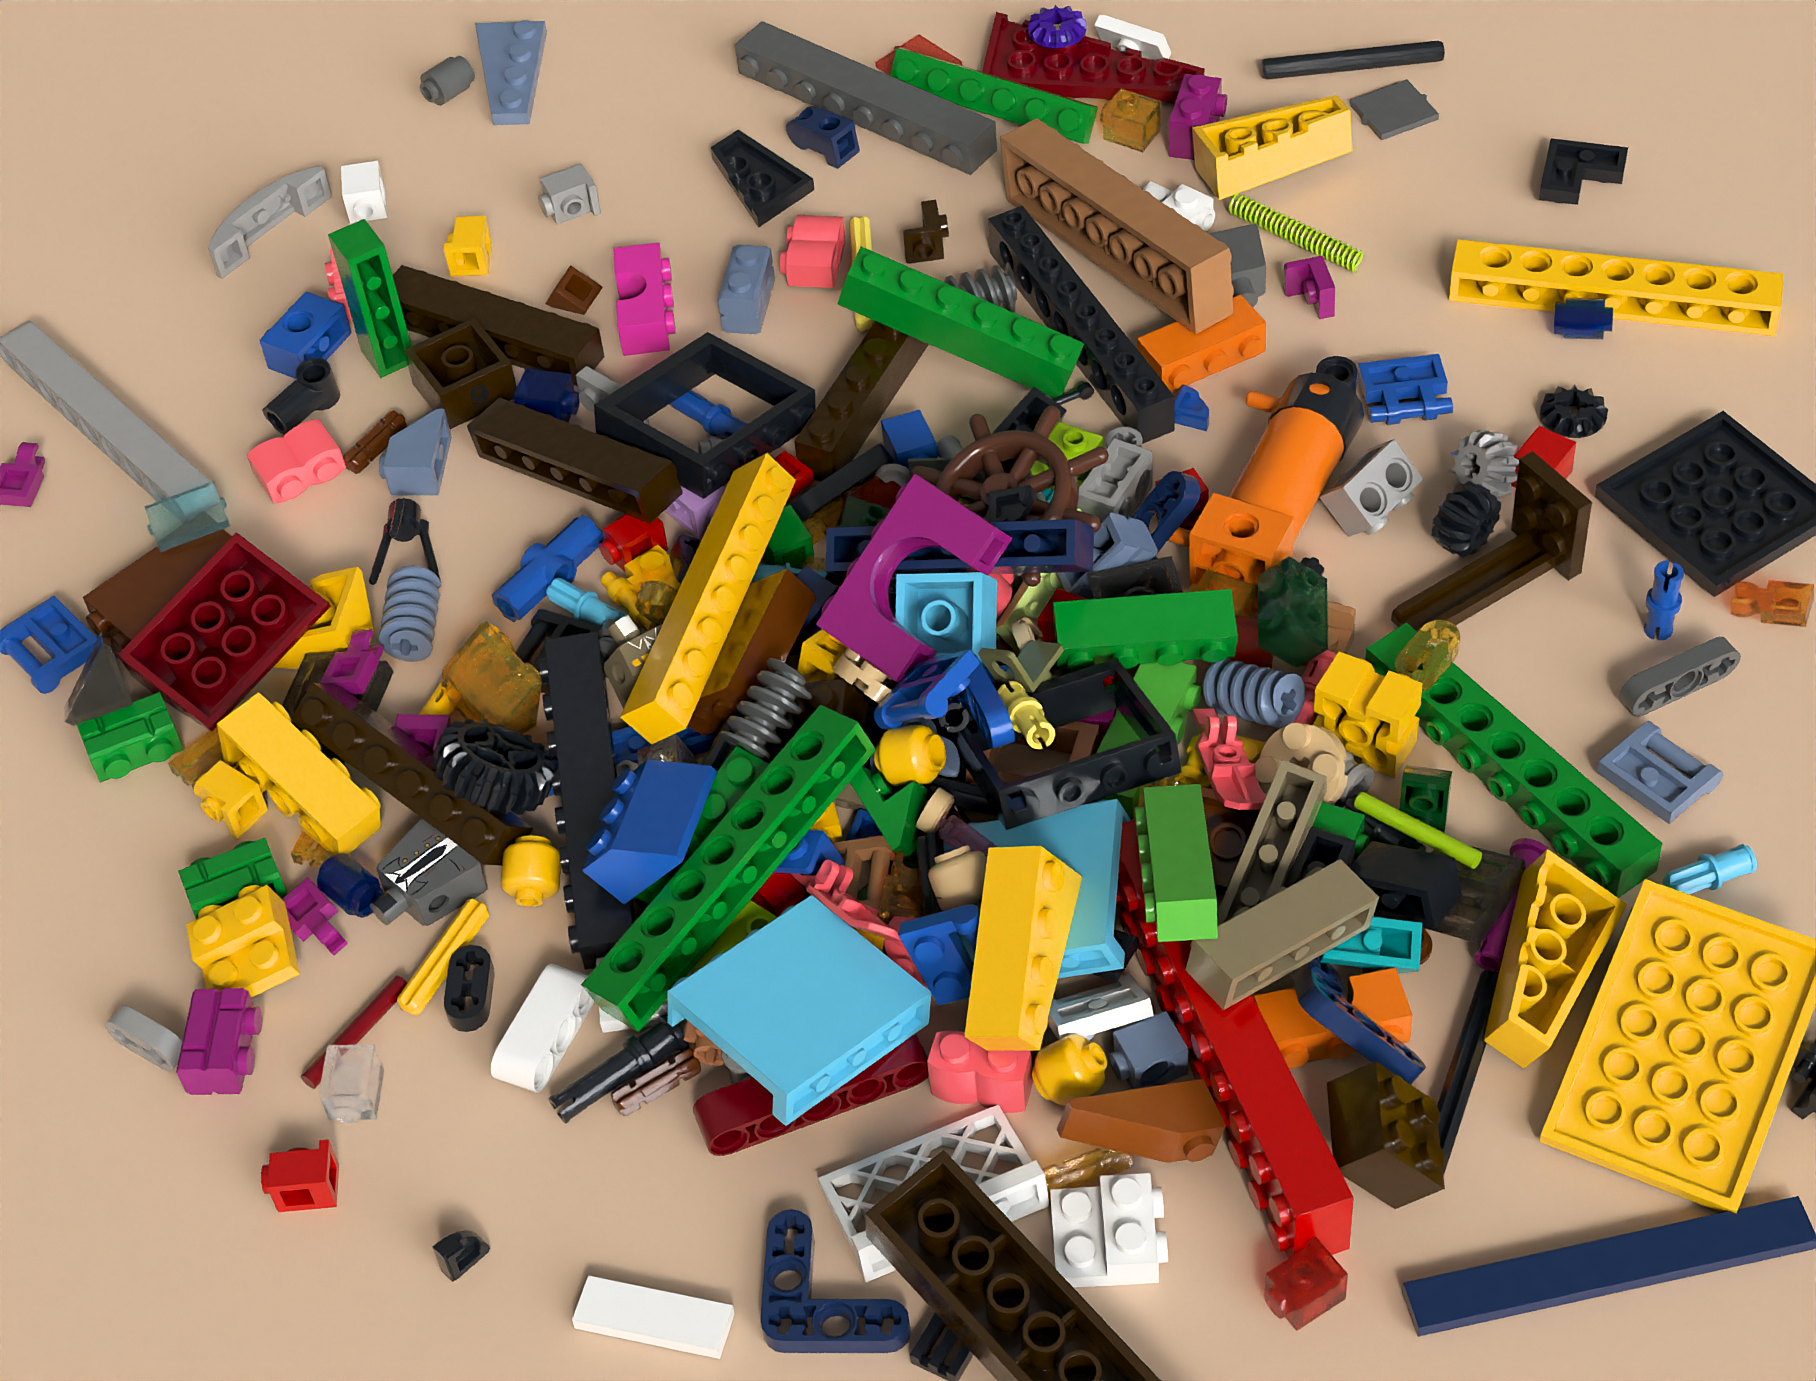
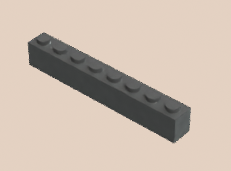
(867, 97)

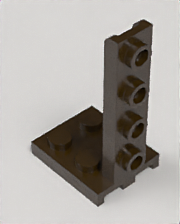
(1550, 532)

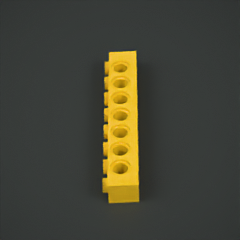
(1633, 286)

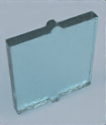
(187, 516)

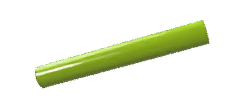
(1418, 830)

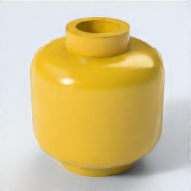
(910, 755)
(531, 870)
(1069, 1069)

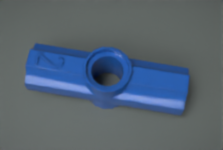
(544, 564)

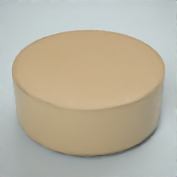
(935, 811)

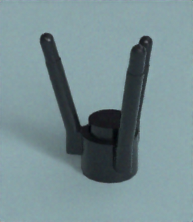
(403, 525)

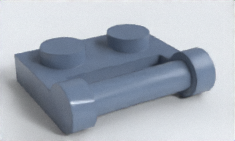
(1654, 781)

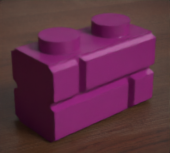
(218, 1041)

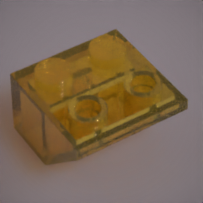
(492, 681)

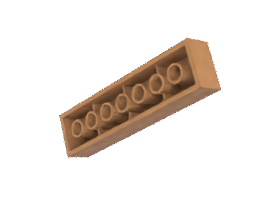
(1118, 225)

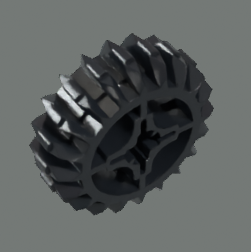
(493, 766)

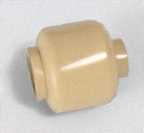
(958, 878)

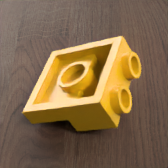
(244, 942)

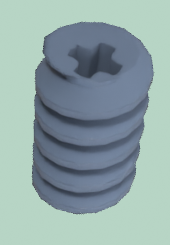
(410, 613)
(1254, 693)

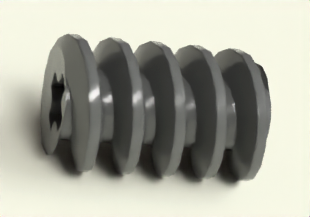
(995, 289)
(767, 709)

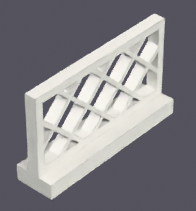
(1014, 1192)

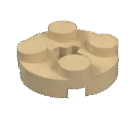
(865, 675)
(1301, 742)

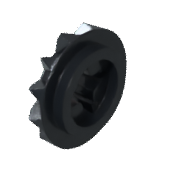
(1558, 418)

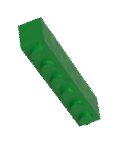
(959, 323)

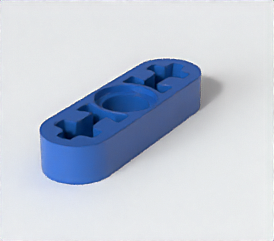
(988, 709)

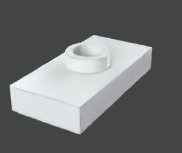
(1127, 35)

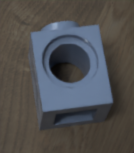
(1149, 1053)

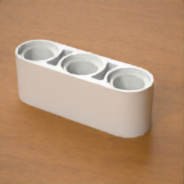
(542, 1029)

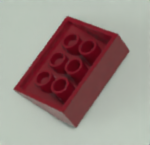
(222, 632)

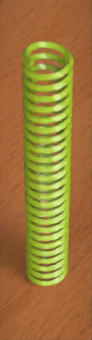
(1289, 236)

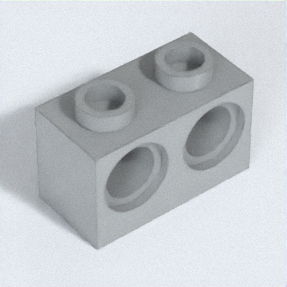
(1118, 483)
(1371, 489)

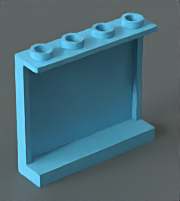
(1090, 844)
(802, 1005)

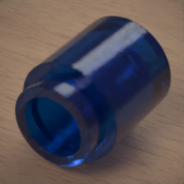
(1582, 318)
(349, 884)

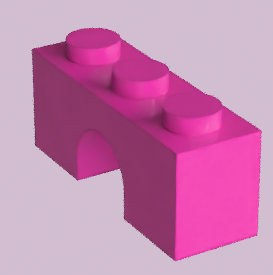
(644, 299)

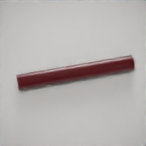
(358, 1027)

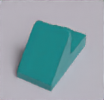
(1381, 947)

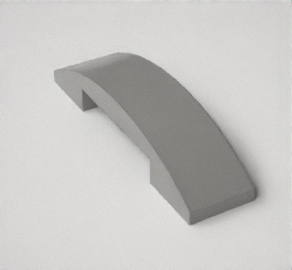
(262, 211)

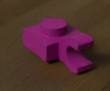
(23, 478)
(355, 666)
(309, 914)

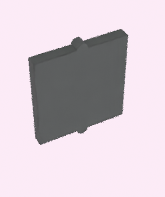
(1394, 109)

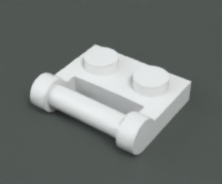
(1100, 1009)

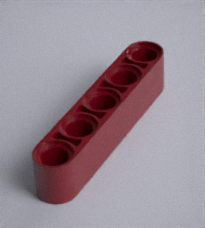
(742, 1111)

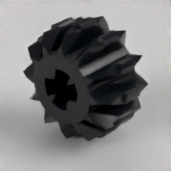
(1466, 519)

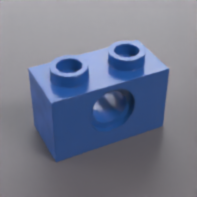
(306, 331)

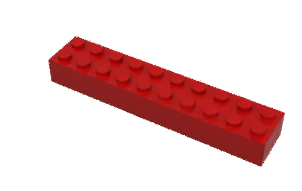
(1250, 1084)

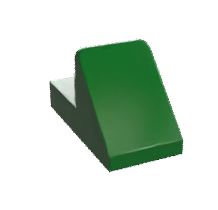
(893, 815)

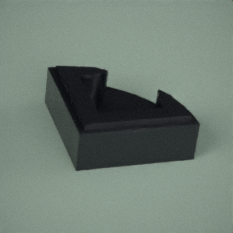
(1011, 504)
(459, 1253)

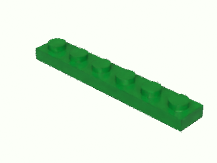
(994, 94)

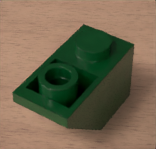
(1426, 795)

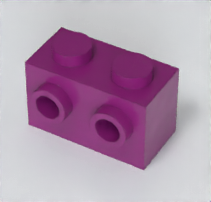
(1197, 104)

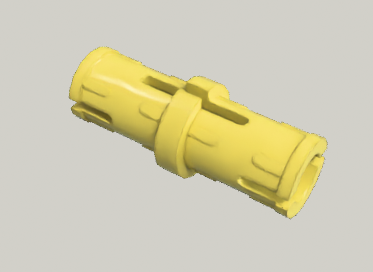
(1026, 715)

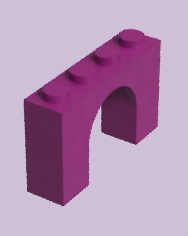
(919, 519)

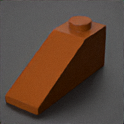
(1150, 1122)

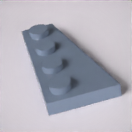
(511, 67)

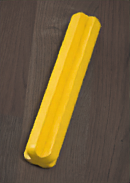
(435, 965)

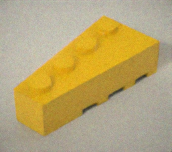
(1270, 144)
(298, 775)
(1019, 946)
(1548, 955)

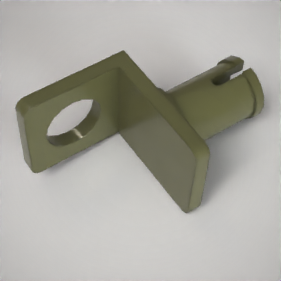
(1027, 668)

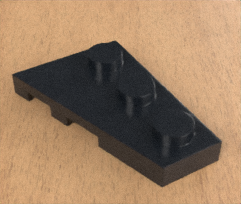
(759, 176)

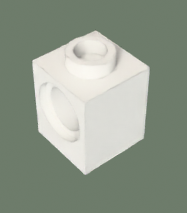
(363, 191)

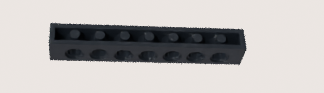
(1069, 307)

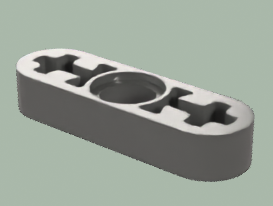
(1679, 676)

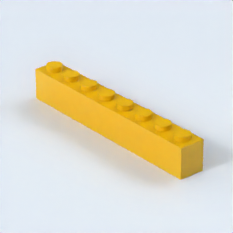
(708, 600)

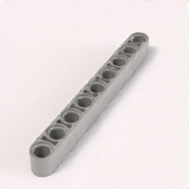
(98, 413)

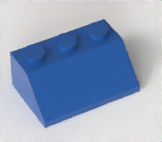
(647, 825)

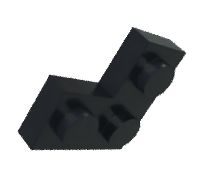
(1576, 161)

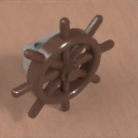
(1027, 447)

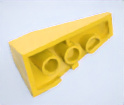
(333, 630)

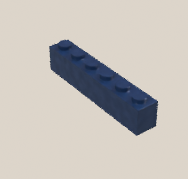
(1035, 548)

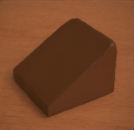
(574, 292)

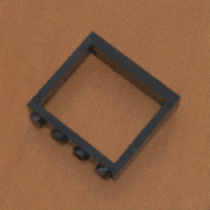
(625, 409)
(1089, 778)

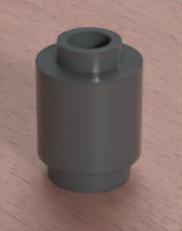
(446, 80)

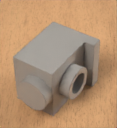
(568, 194)

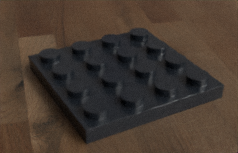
(1715, 502)

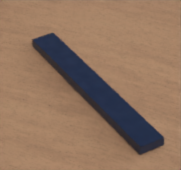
(1608, 1266)

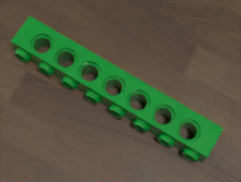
(1528, 774)
(729, 867)

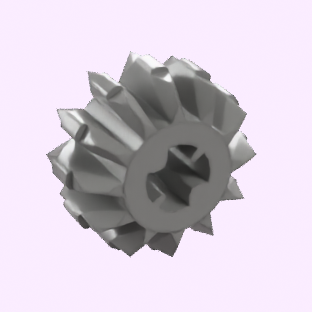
(1486, 460)

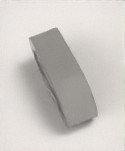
(145, 1037)

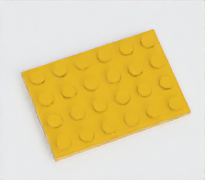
(1687, 1048)

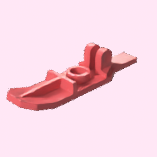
(1226, 761)
(830, 889)

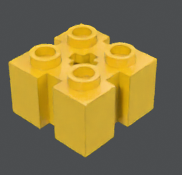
(1369, 711)

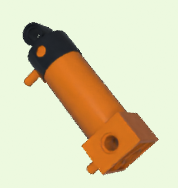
(1282, 477)

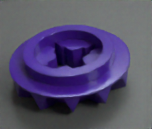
(1044, 33)

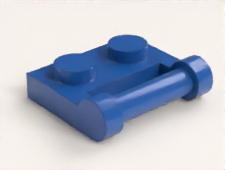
(57, 633)
(926, 689)
(940, 952)

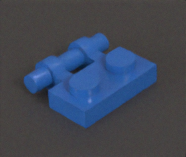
(1403, 379)

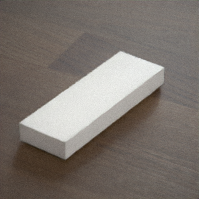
(653, 1317)

